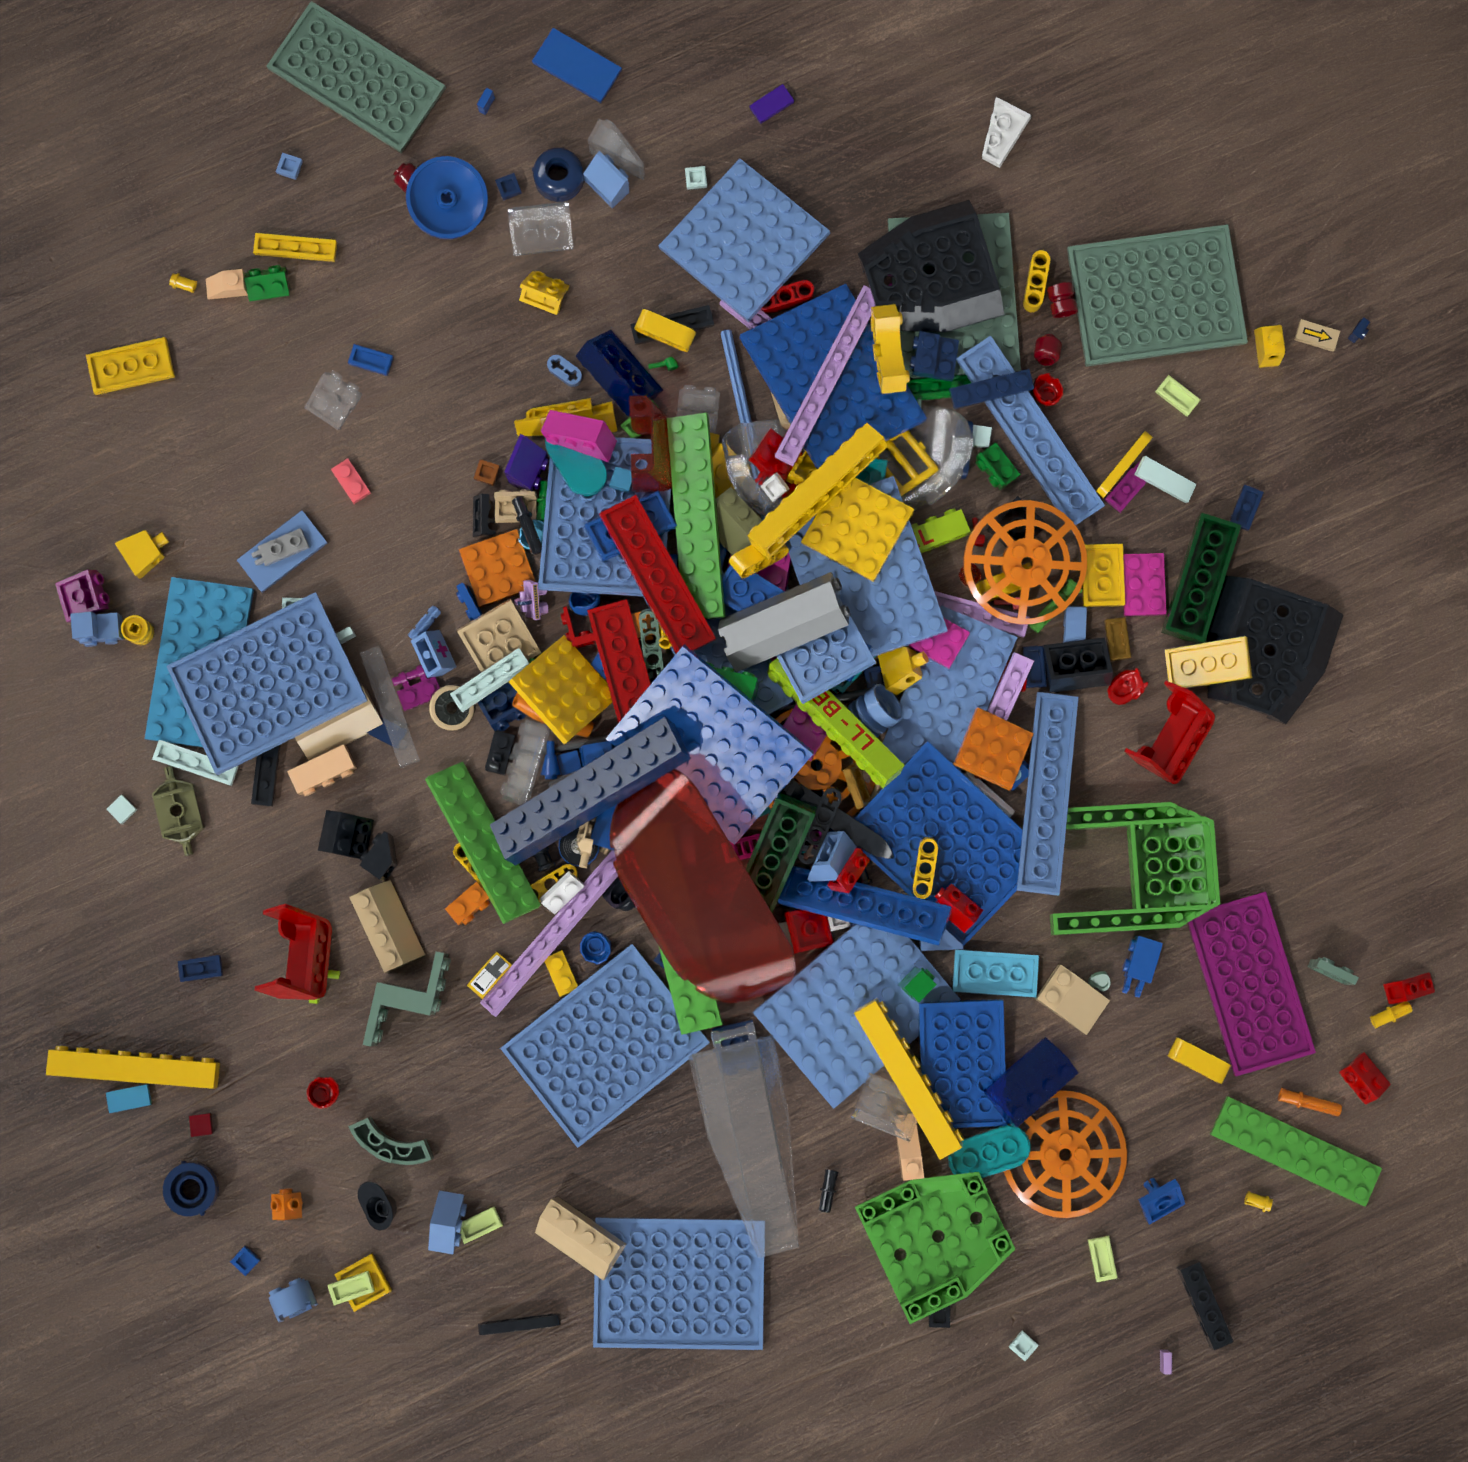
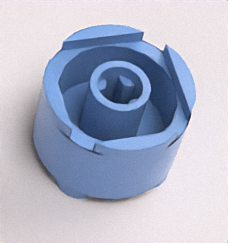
(292, 1300)

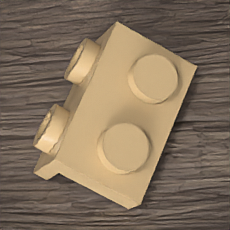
(504, 508)

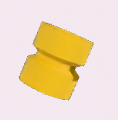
(137, 630)

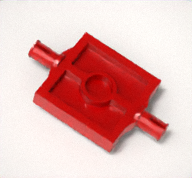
(765, 460)

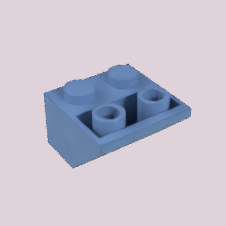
(607, 179)
(832, 857)

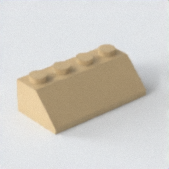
(340, 729)
(387, 926)
(579, 1237)

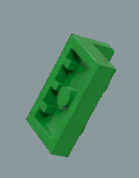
(997, 466)

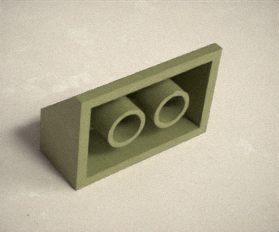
(734, 521)

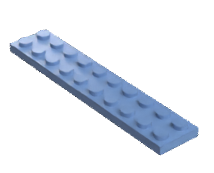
(1033, 436)
(1047, 794)

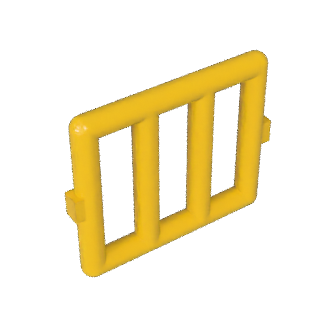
(916, 478)

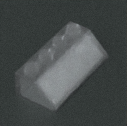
(526, 762)

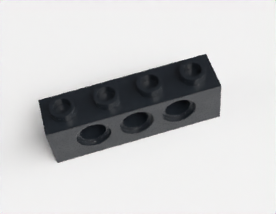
(1204, 1304)

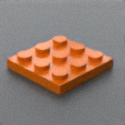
(497, 567)
(993, 749)

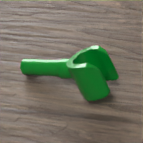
(669, 362)

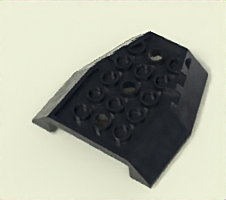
(956, 291)
(1300, 644)

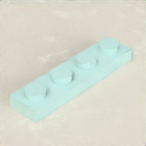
(489, 680)
(191, 762)

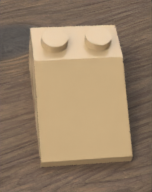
(1072, 999)

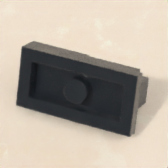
(481, 510)
(499, 752)

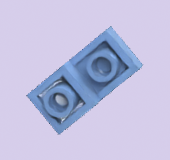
(1075, 623)

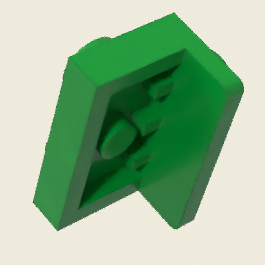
(266, 283)

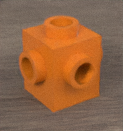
(286, 1205)

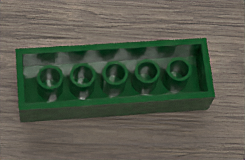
(1201, 578)
(779, 846)

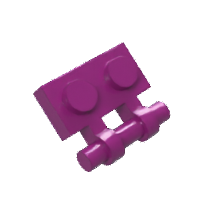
(418, 693)

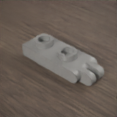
(281, 548)

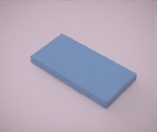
(266, 576)

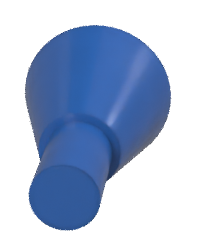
(550, 765)

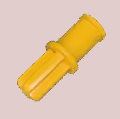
(1391, 1014)

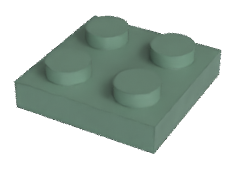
(1326, 967)

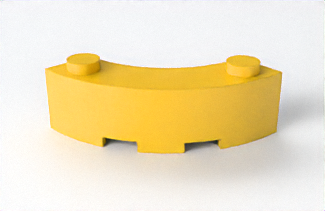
(887, 348)

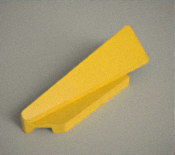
(536, 416)

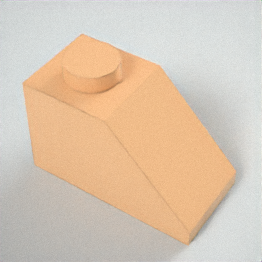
(226, 284)

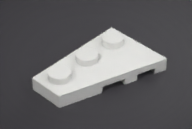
(1004, 130)

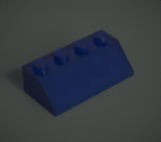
(617, 370)
(1030, 1082)

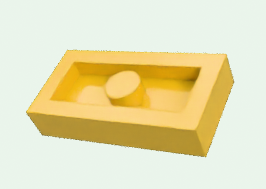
(561, 973)

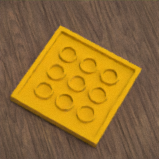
(858, 528)
(563, 689)

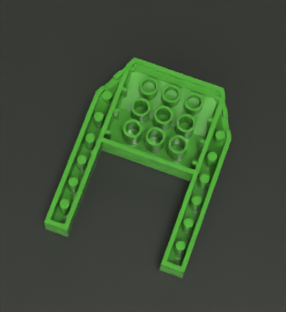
(1168, 864)

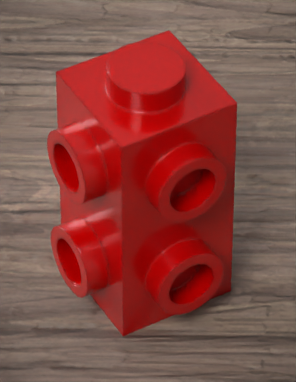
(963, 910)

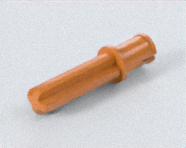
(1309, 1102)

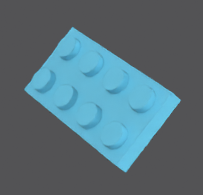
(995, 973)

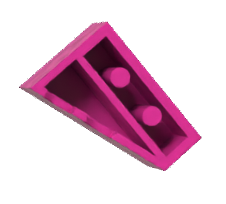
(579, 434)

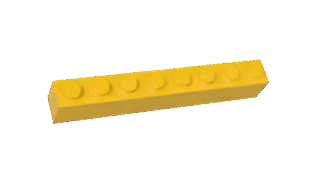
(817, 490)
(133, 1068)
(908, 1078)

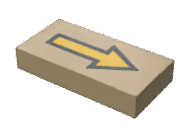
(1317, 335)

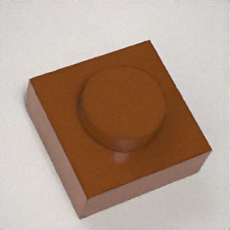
(486, 472)

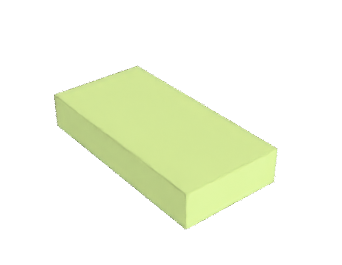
(1177, 395)
(480, 1224)
(1102, 1258)
(351, 1288)

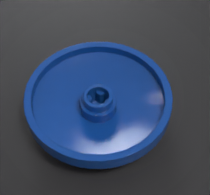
(446, 197)

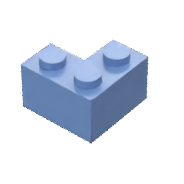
(93, 628)
(446, 1222)

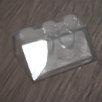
(540, 228)

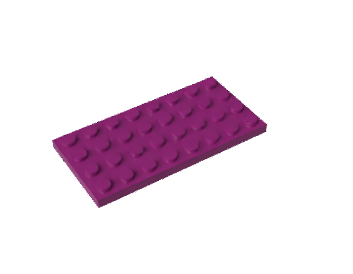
(1250, 984)

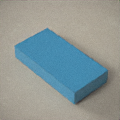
(128, 1098)

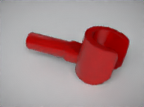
(980, 538)

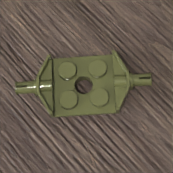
(189, 822)

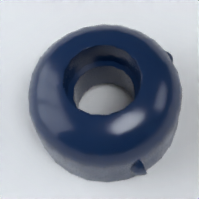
(562, 189)
(174, 1194)

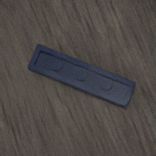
(991, 389)

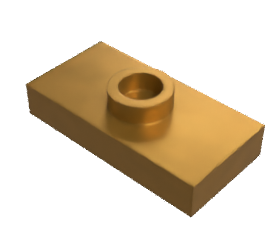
(1117, 639)
(857, 786)

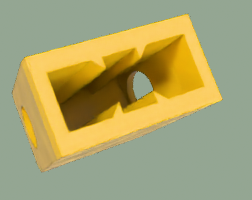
(1269, 343)
(142, 551)
(901, 668)

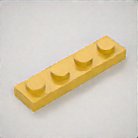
(295, 247)

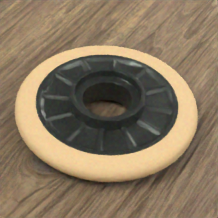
(440, 714)

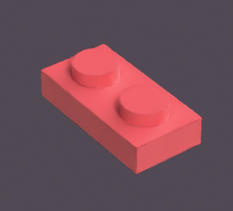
(350, 481)

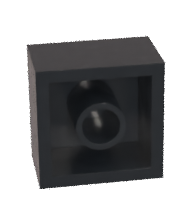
(1014, 515)

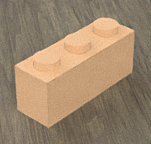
(322, 770)

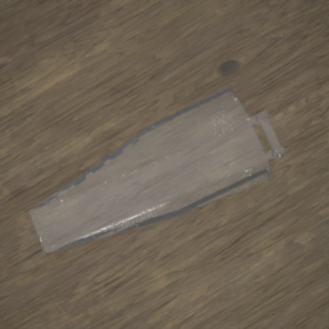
(750, 1134)

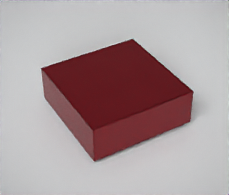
(201, 1124)

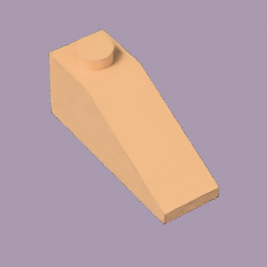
(910, 1157)

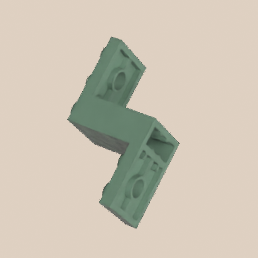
(406, 999)

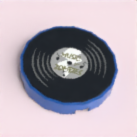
(569, 852)

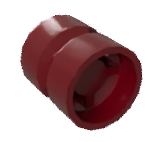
(1062, 299)

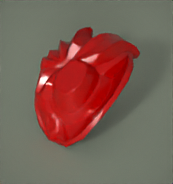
(1126, 687)

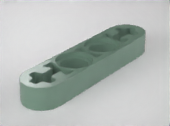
(654, 648)

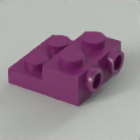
(82, 593)

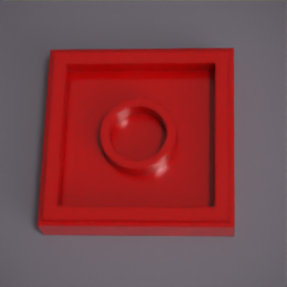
(808, 930)

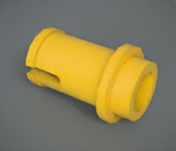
(182, 283)
(1258, 1201)

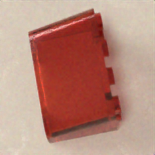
(649, 419)

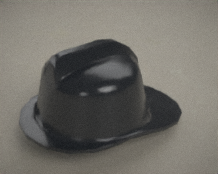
(618, 897)
(377, 1205)

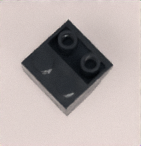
(345, 834)
(381, 858)

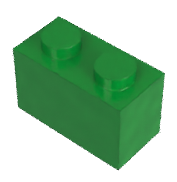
(917, 983)

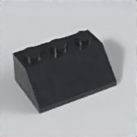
(1077, 665)

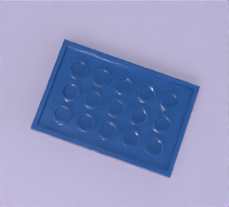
(963, 1056)

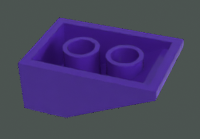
(526, 464)

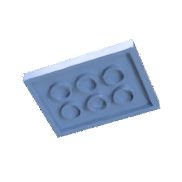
(826, 661)

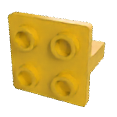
(543, 292)

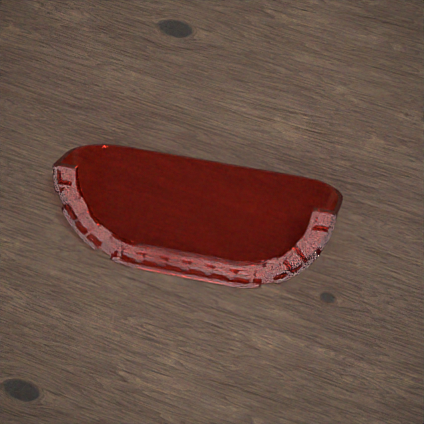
(697, 893)

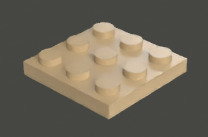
(497, 635)

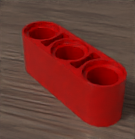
(796, 297)

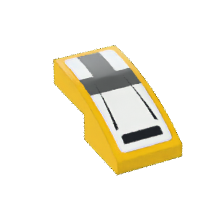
(489, 975)

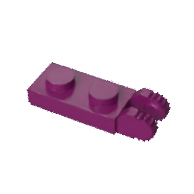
(1125, 490)

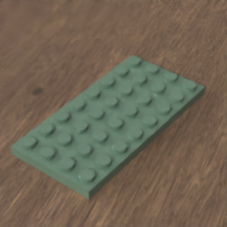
(356, 77)

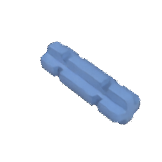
(425, 622)

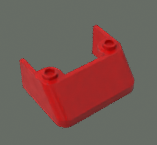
(1179, 738)
(306, 956)

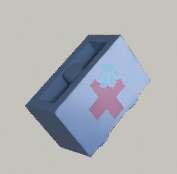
(433, 653)

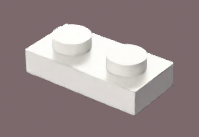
(561, 892)

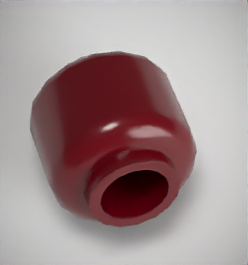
(403, 175)
(1047, 350)

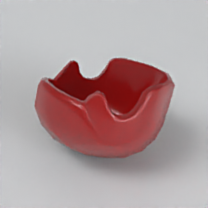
(1047, 390)
(322, 1092)

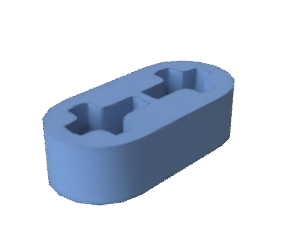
(561, 374)

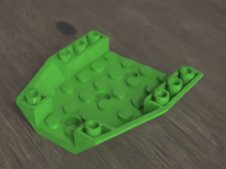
(933, 1271)

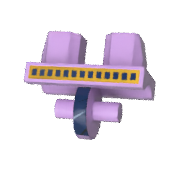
(530, 600)

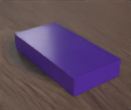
(771, 104)

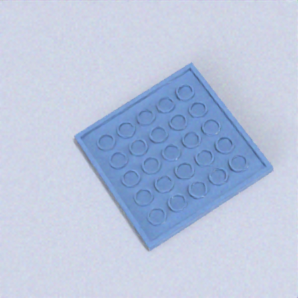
(744, 240)

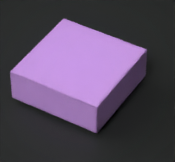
(1165, 1361)

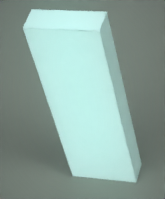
(1165, 479)

